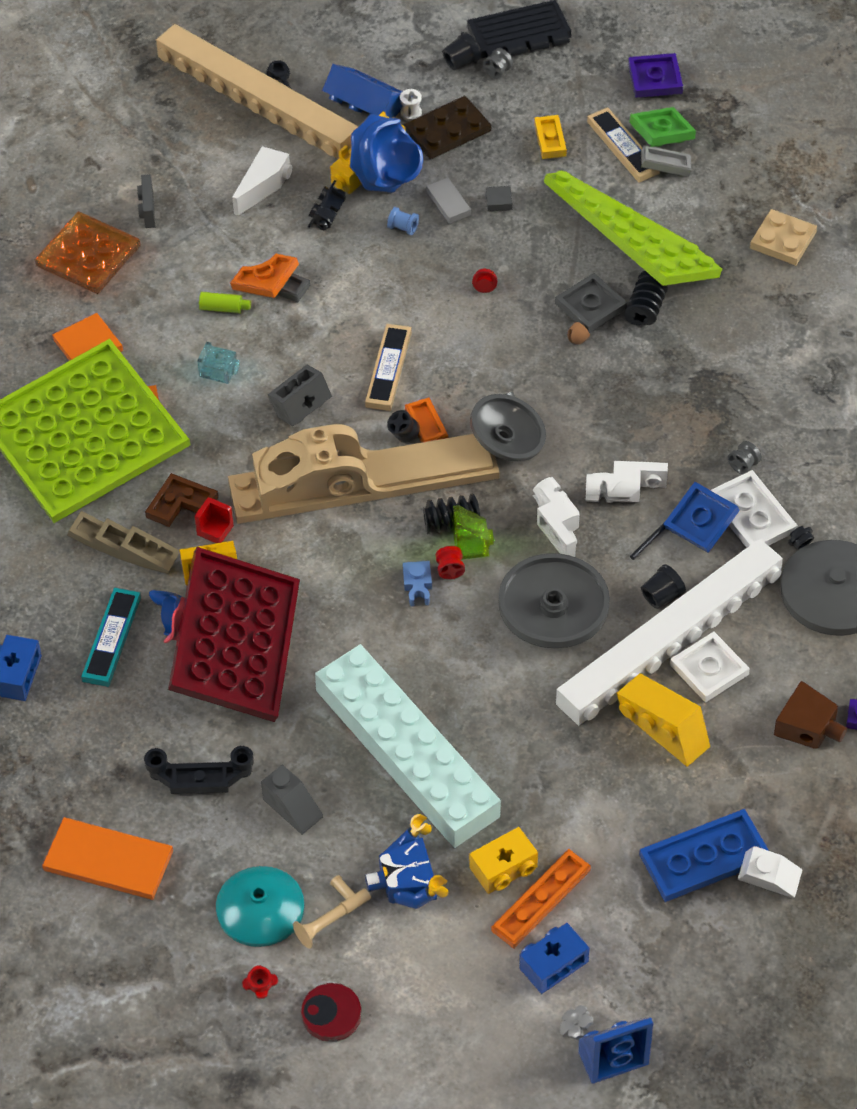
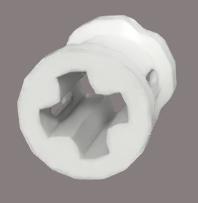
(405, 99)

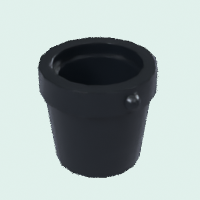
(461, 51)
(663, 587)

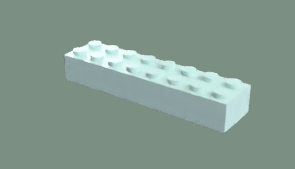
(408, 746)

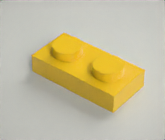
(550, 136)

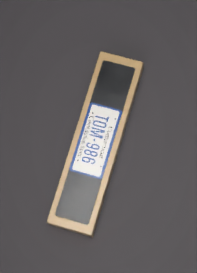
(620, 143)
(388, 367)

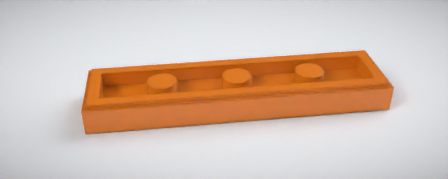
(540, 898)

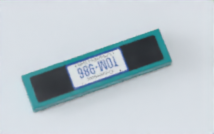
(111, 637)

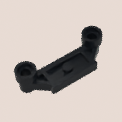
(199, 777)

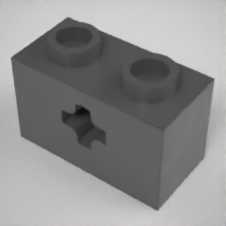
(300, 395)

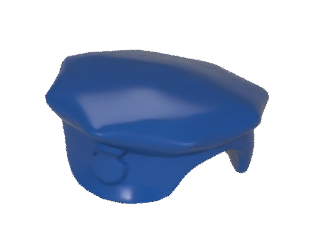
(384, 154)

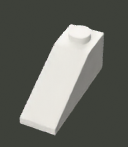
(262, 179)

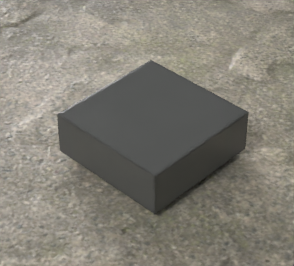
(499, 198)
(295, 288)

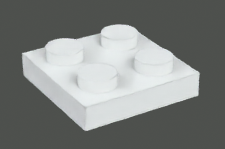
(709, 666)

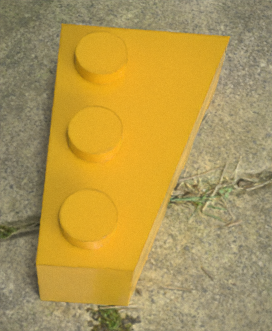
(665, 717)

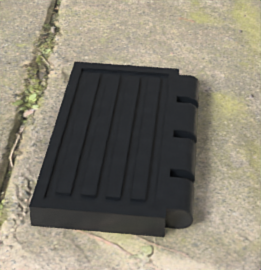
(521, 28)

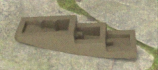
(124, 544)

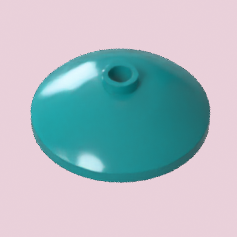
(263, 919)

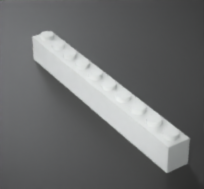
(669, 631)

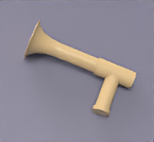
(353, 900)

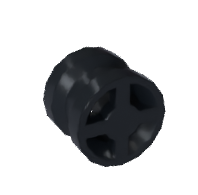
(403, 420)

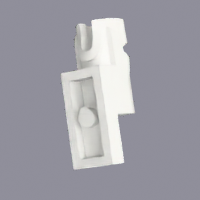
(625, 481)
(556, 516)

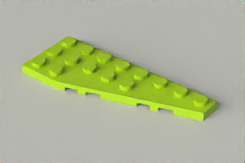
(650, 245)

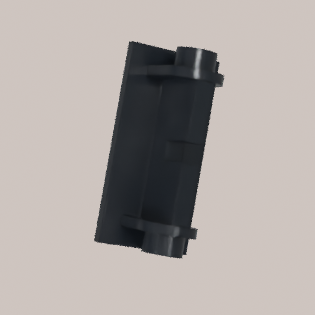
(330, 198)

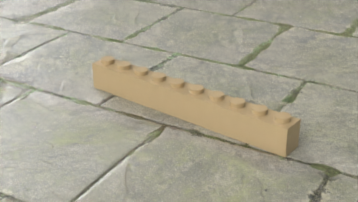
(255, 90)

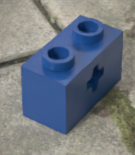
(18, 666)
(553, 957)

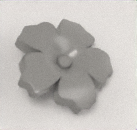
(575, 1022)

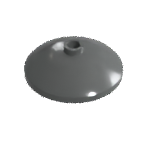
(508, 427)

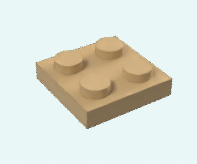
(783, 237)

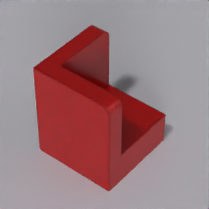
(214, 520)

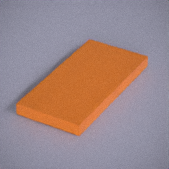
(108, 858)

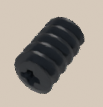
(645, 300)
(443, 514)

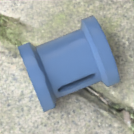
(403, 221)

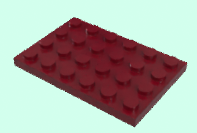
(234, 634)

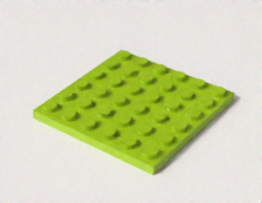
(85, 430)

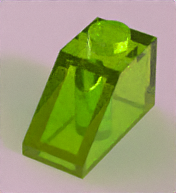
(471, 533)

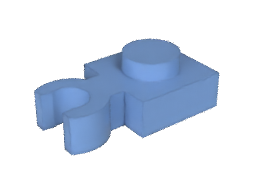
(417, 580)

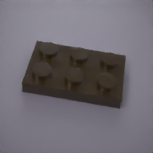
(447, 127)

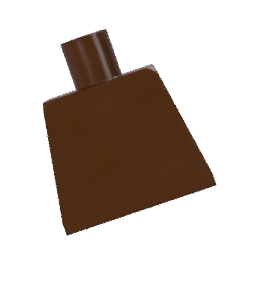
(809, 718)

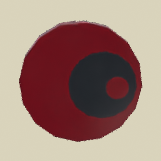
(331, 1012)

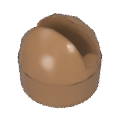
(578, 333)

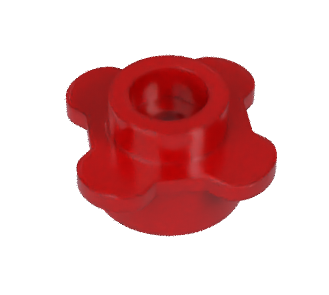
(256, 974)

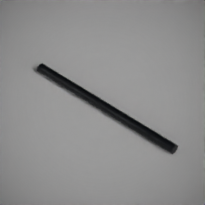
(647, 542)

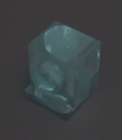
(217, 363)

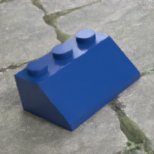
(362, 91)

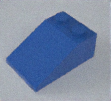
(617, 1049)

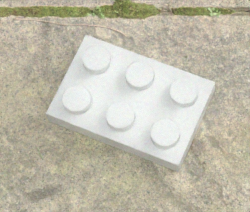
(759, 511)

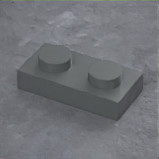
(146, 209)

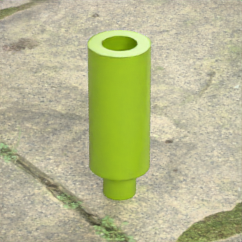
(223, 302)

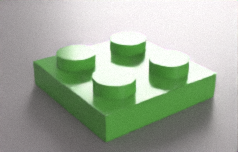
(662, 126)

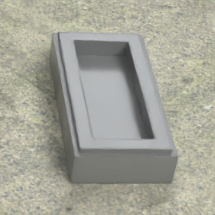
(666, 160)
(448, 200)

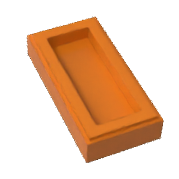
(429, 421)

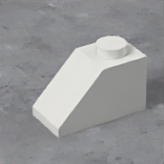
(770, 871)

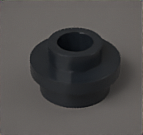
(801, 537)

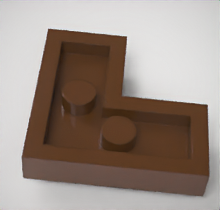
(174, 496)

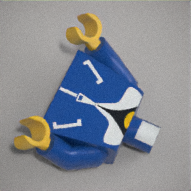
(407, 869)

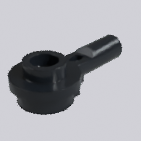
(279, 71)

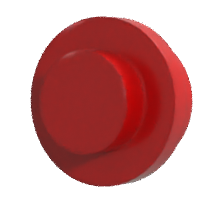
(484, 280)

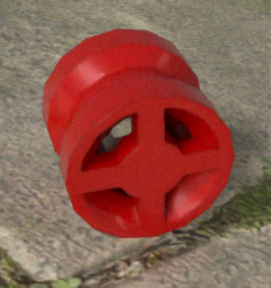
(450, 562)

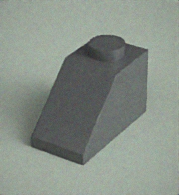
(290, 799)

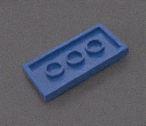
(701, 855)

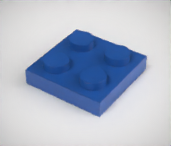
(701, 517)

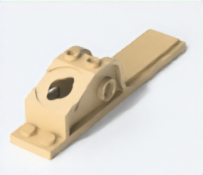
(315, 466)

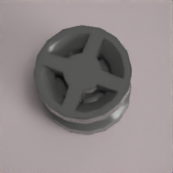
(498, 63)
(743, 458)

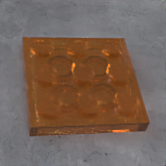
(87, 252)

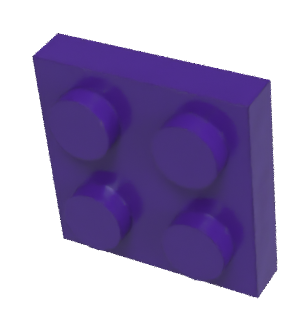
(655, 75)

